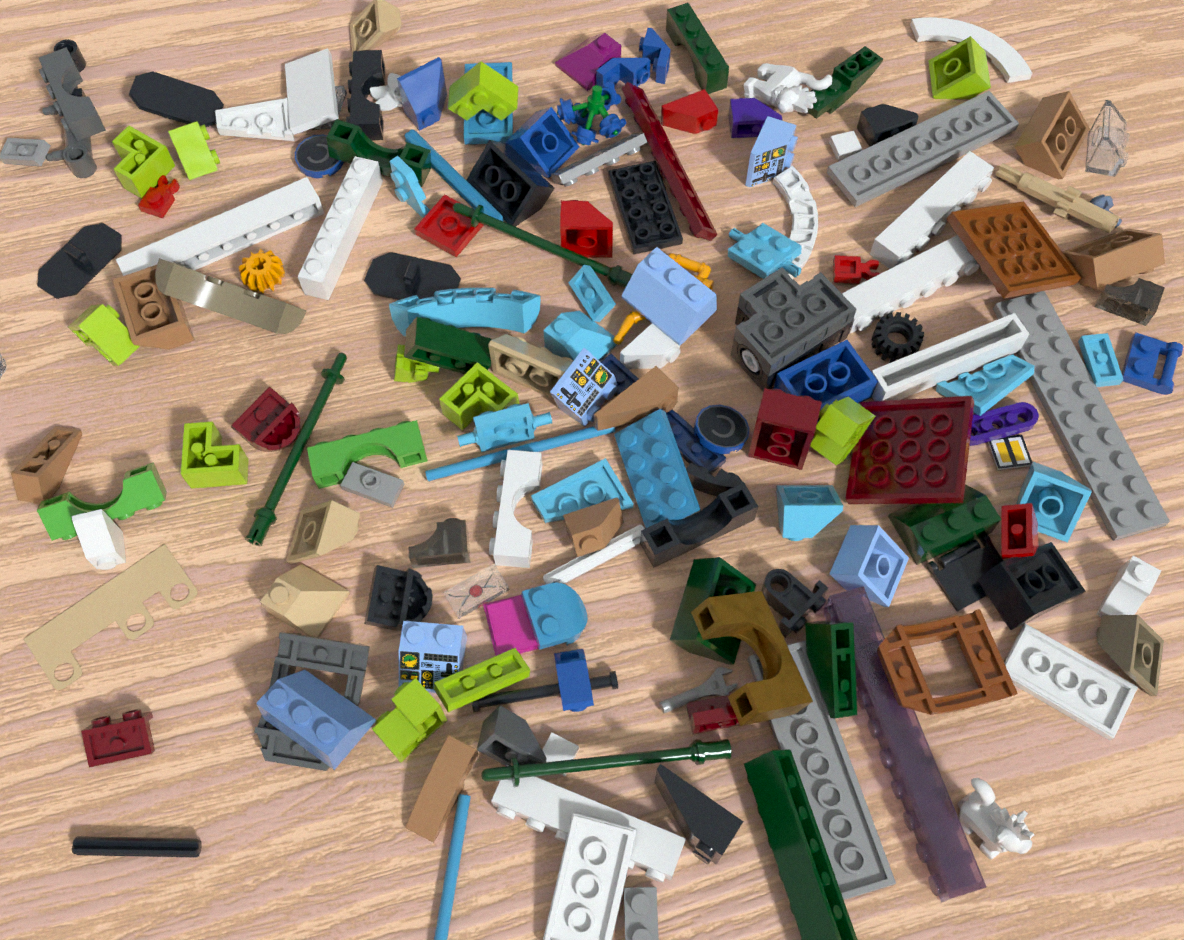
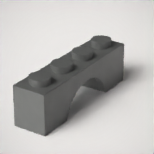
(79, 112)

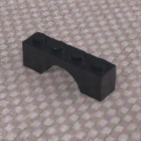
(366, 72)
(673, 538)

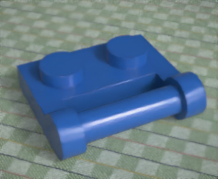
(1142, 361)

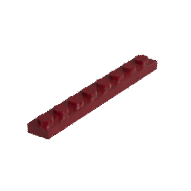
(669, 162)

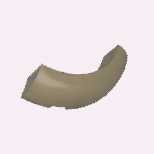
(227, 298)

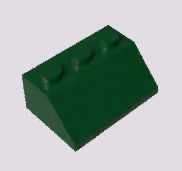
(941, 527)
(708, 579)

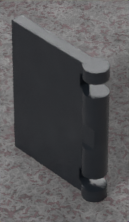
(962, 570)

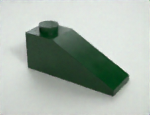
(833, 662)

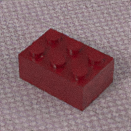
(784, 428)

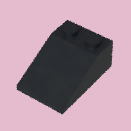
(1030, 585)
(702, 821)

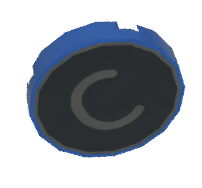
(314, 158)
(721, 429)

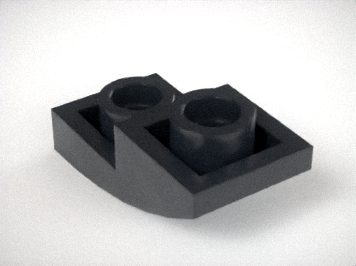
(703, 481)

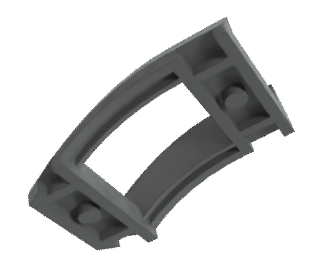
(313, 654)

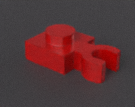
(159, 200)
(851, 270)

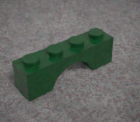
(708, 63)
(348, 141)

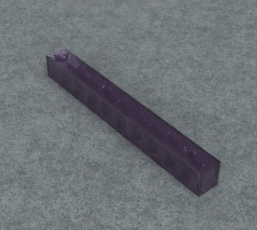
(908, 757)

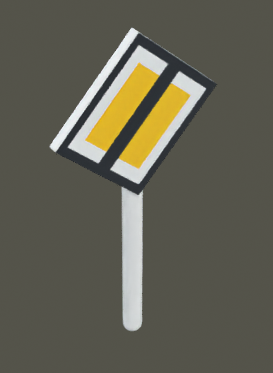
(1010, 452)

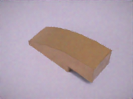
(441, 788)

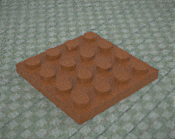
(1013, 249)

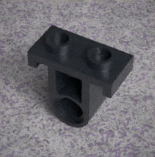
(794, 601)

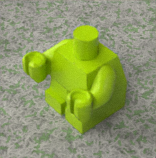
(410, 370)

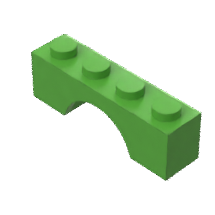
(333, 459)
(140, 490)

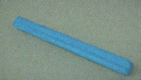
(452, 177)

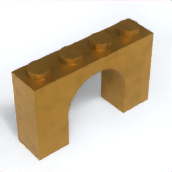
(751, 620)

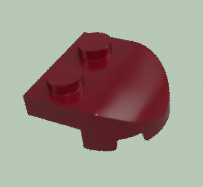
(269, 422)

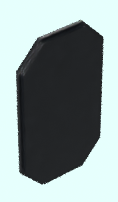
(175, 99)
(79, 260)
(406, 276)

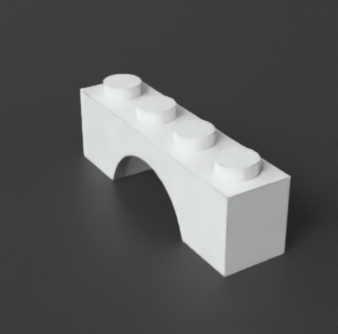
(513, 541)

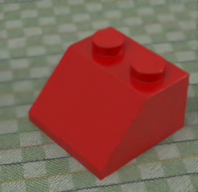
(585, 230)

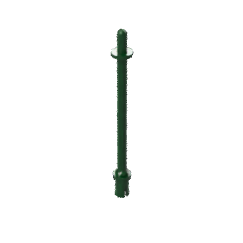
(614, 274)
(266, 516)
(696, 752)

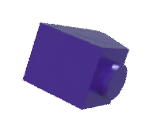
(748, 117)

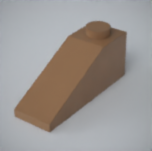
(639, 400)
(45, 465)

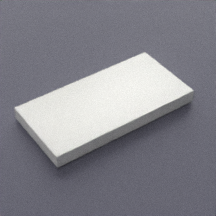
(311, 91)
(1069, 682)
(590, 879)

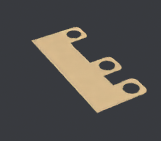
(107, 604)

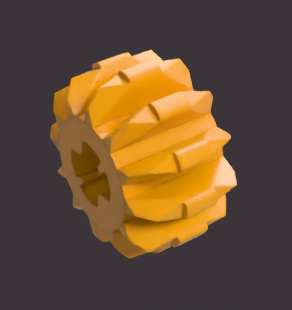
(261, 271)

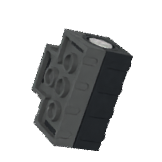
(787, 324)

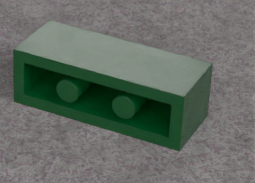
(446, 346)

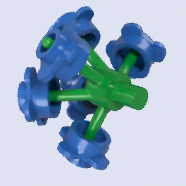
(583, 114)

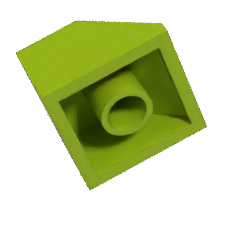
(960, 71)

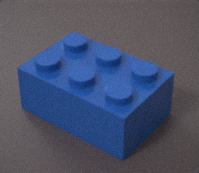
(829, 376)

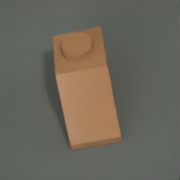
(593, 526)

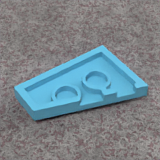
(989, 384)
(580, 491)

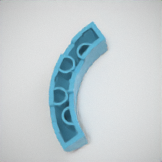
(470, 309)

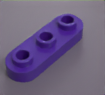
(1006, 419)

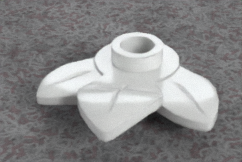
(388, 95)

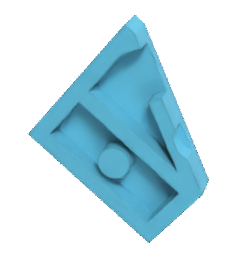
(407, 186)

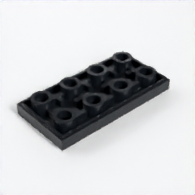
(645, 207)

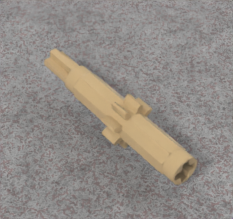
(1064, 201)

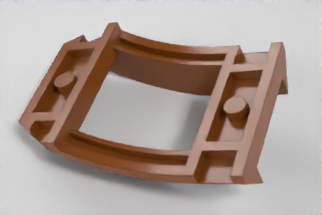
(979, 651)

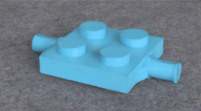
(764, 251)
(504, 427)

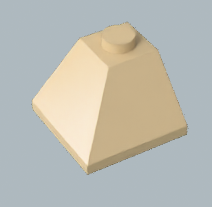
(374, 25)
(322, 530)
(304, 600)

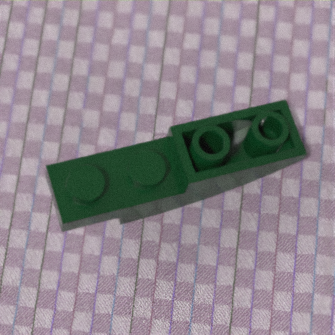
(846, 81)

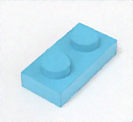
(592, 293)
(1100, 359)

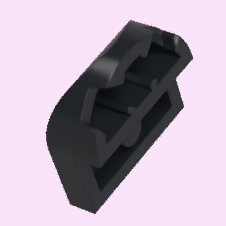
(397, 598)

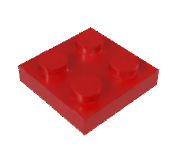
(446, 227)

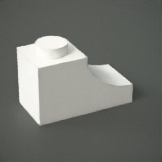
(1129, 588)

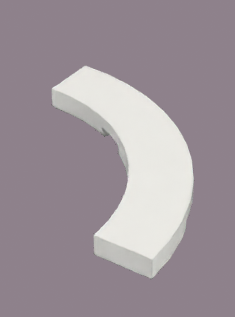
(1002, 54)
(802, 211)

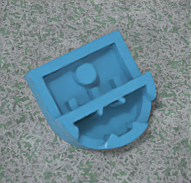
(555, 614)

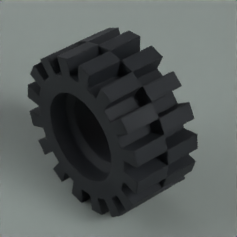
(898, 325)

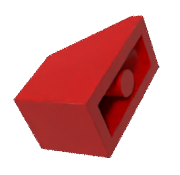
(690, 113)
(1018, 530)

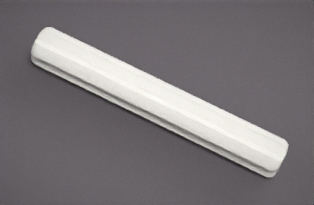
(589, 561)

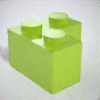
(484, 90)
(193, 149)
(142, 161)
(101, 329)
(476, 393)
(840, 429)
(207, 461)
(412, 720)

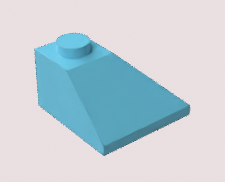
(576, 331)
(1055, 499)
(806, 509)

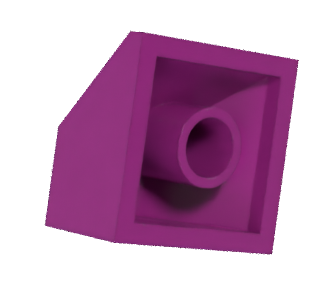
(588, 57)

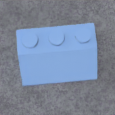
(669, 296)

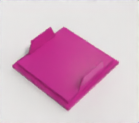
(510, 626)

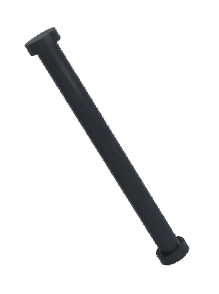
(539, 692)

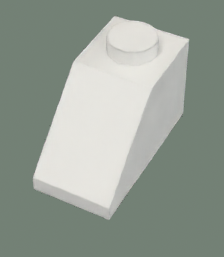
(650, 350)
(100, 539)

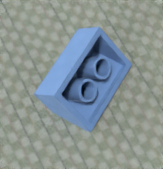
(315, 716)

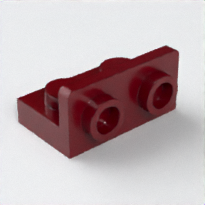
(711, 714)
(118, 738)

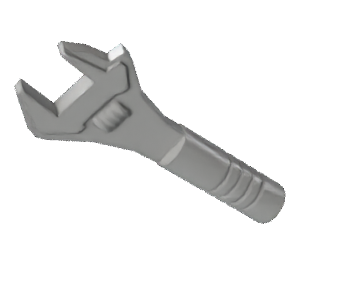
(712, 687)

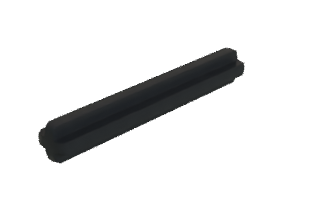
(137, 846)

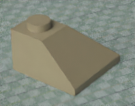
(1133, 648)

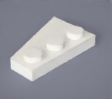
(256, 120)

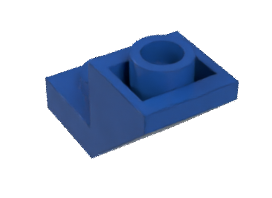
(658, 53)
(624, 69)
(573, 680)

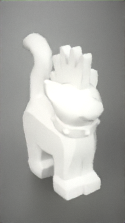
(784, 88)
(991, 823)

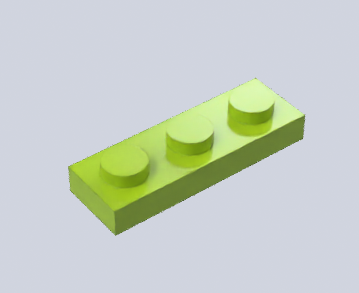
(481, 679)

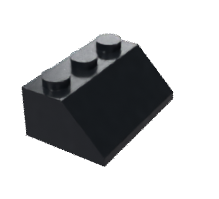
(509, 183)

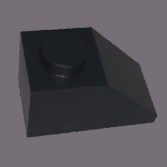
(884, 122)

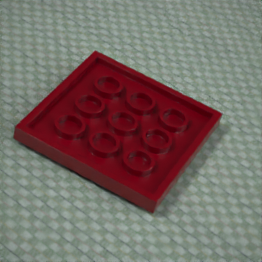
(912, 452)

